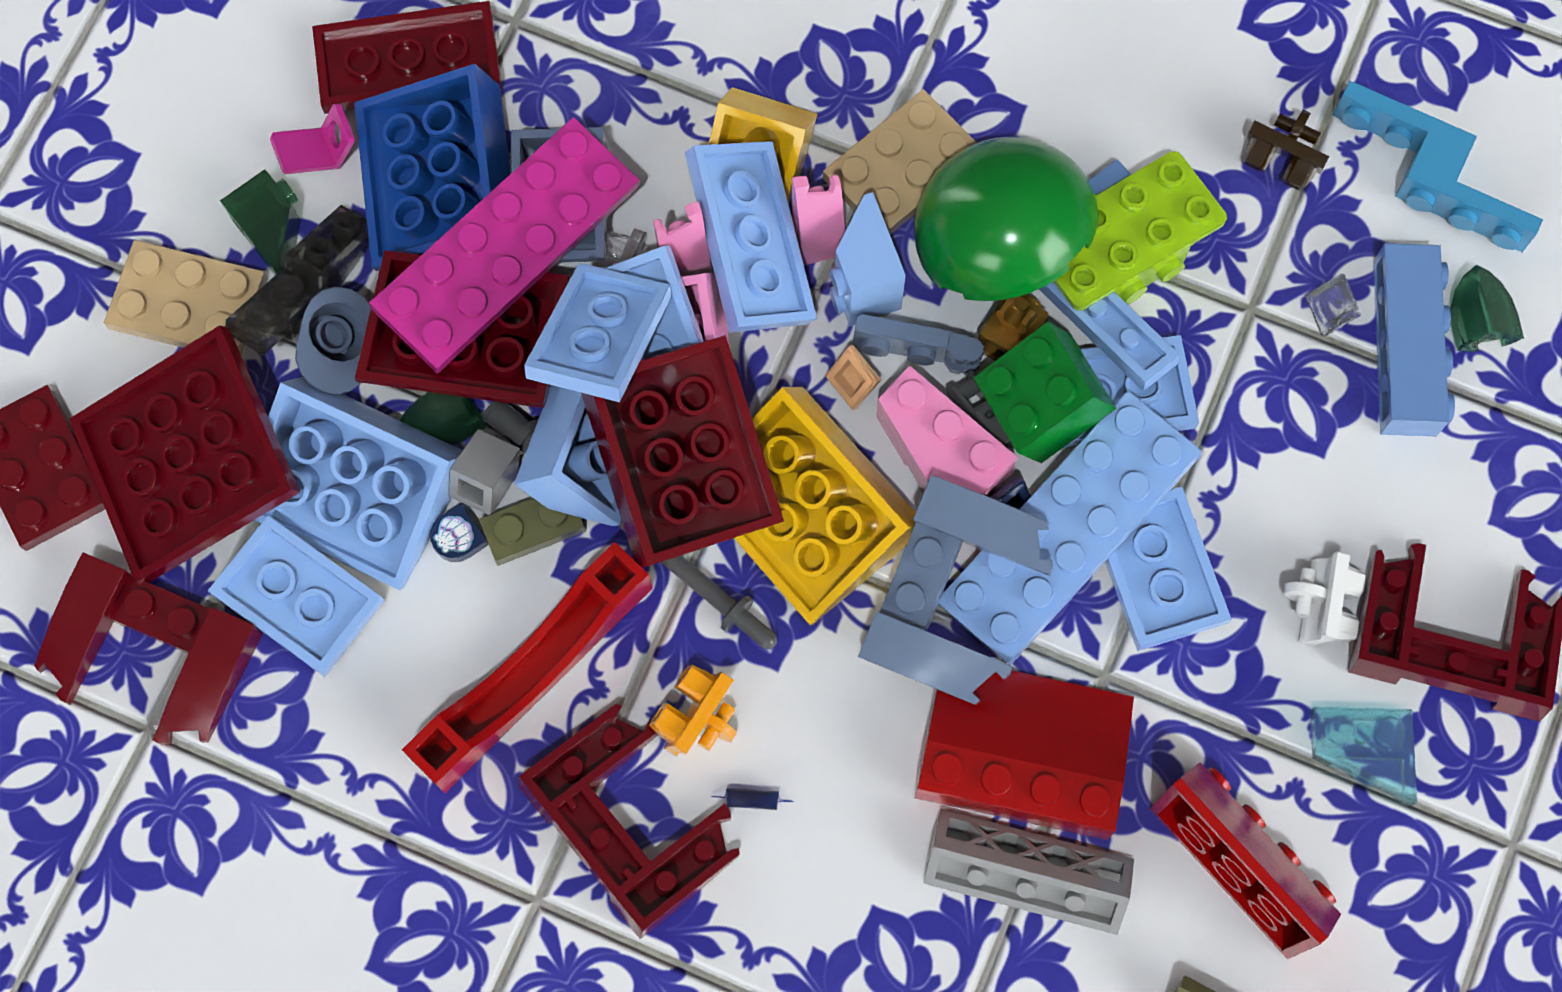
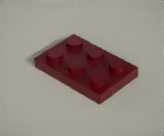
(42, 470)

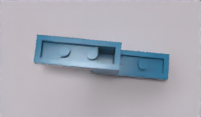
(1436, 166)

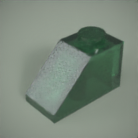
(265, 217)

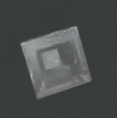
(1333, 305)

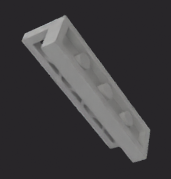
(1028, 878)

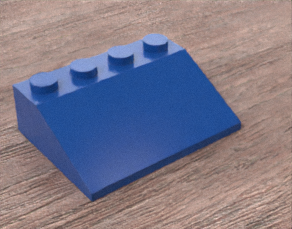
(429, 157)

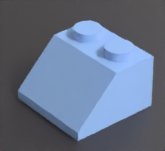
(867, 267)

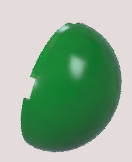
(1004, 219)

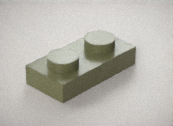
(527, 529)

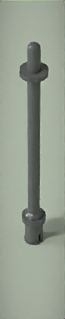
(519, 433)

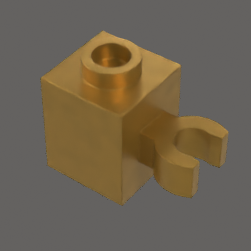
(1010, 324)

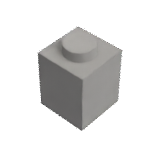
(484, 471)

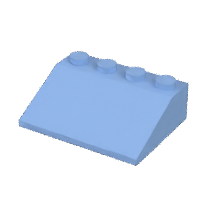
(362, 481)

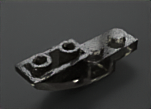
(312, 265)

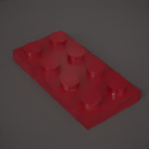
(400, 49)

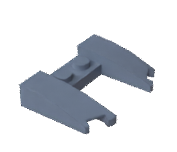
(943, 522)

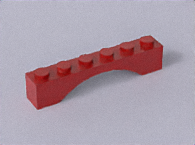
(484, 715)

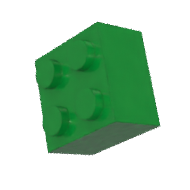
(1044, 393)

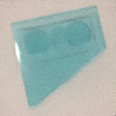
(1369, 746)

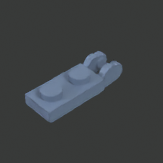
(919, 343)

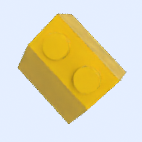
(754, 118)

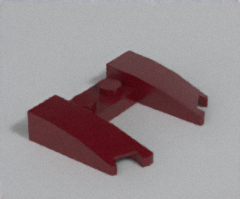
(104, 595)
(1515, 678)
(564, 795)

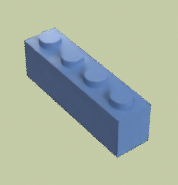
(1412, 340)

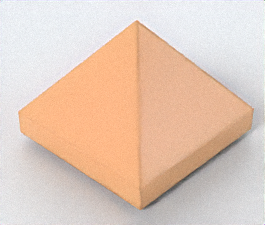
(853, 377)

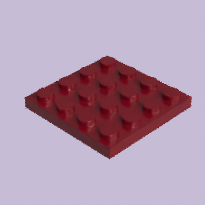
(183, 455)

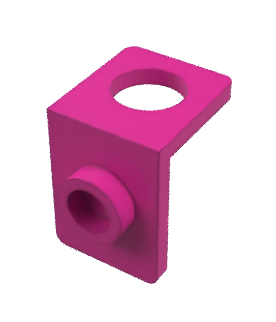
(314, 148)

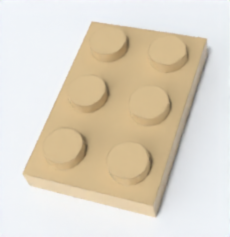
(899, 158)
(178, 294)

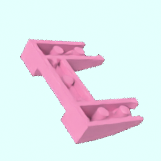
(815, 217)

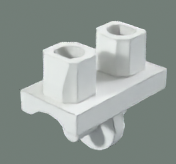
(1321, 599)

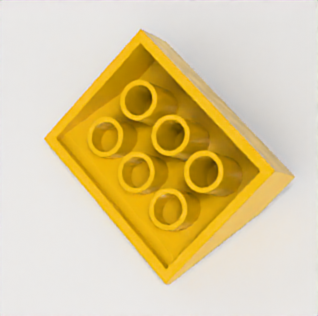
(834, 505)

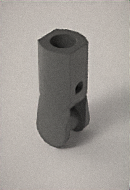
(982, 413)

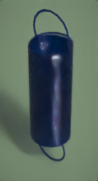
(752, 798)

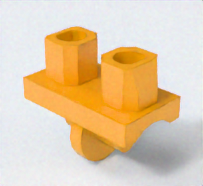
(681, 729)

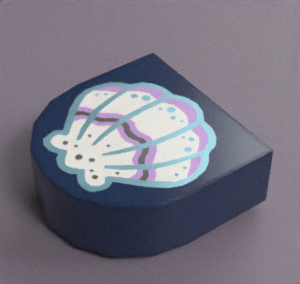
(456, 536)

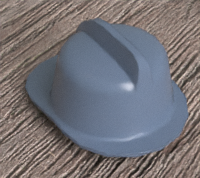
(332, 339)

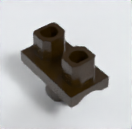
(1304, 159)

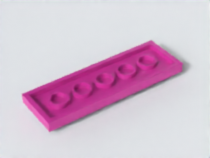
(504, 245)

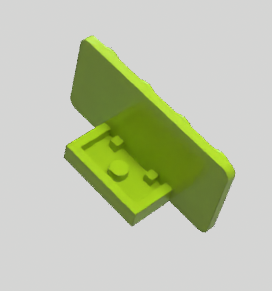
(1142, 233)

